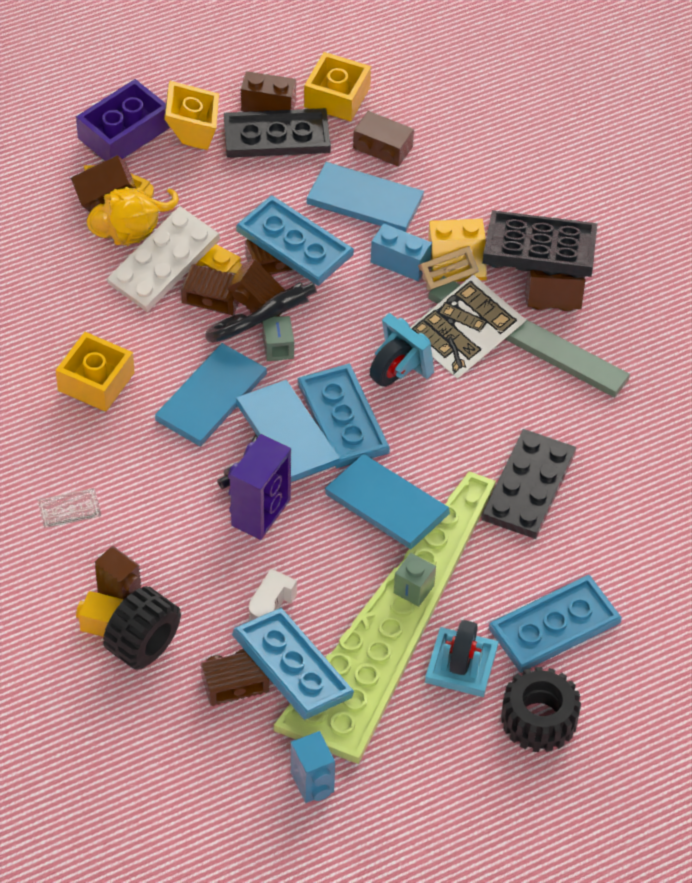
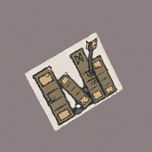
(467, 325)

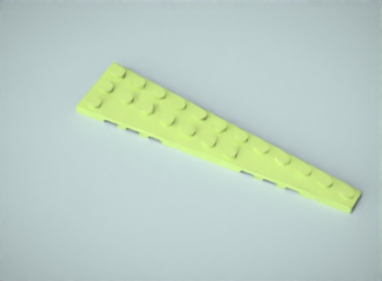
(387, 632)

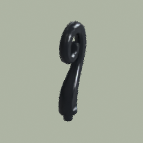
(276, 305)

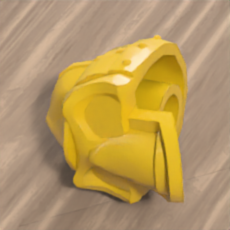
(126, 216)

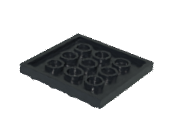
(540, 244)

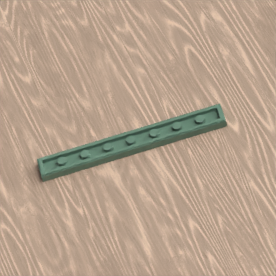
(557, 351)

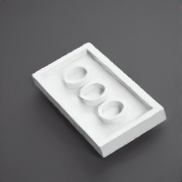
(163, 258)

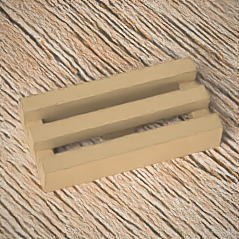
(429, 275)

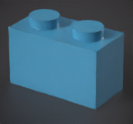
(400, 251)
(312, 767)

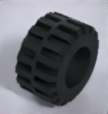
(141, 627)
(546, 689)

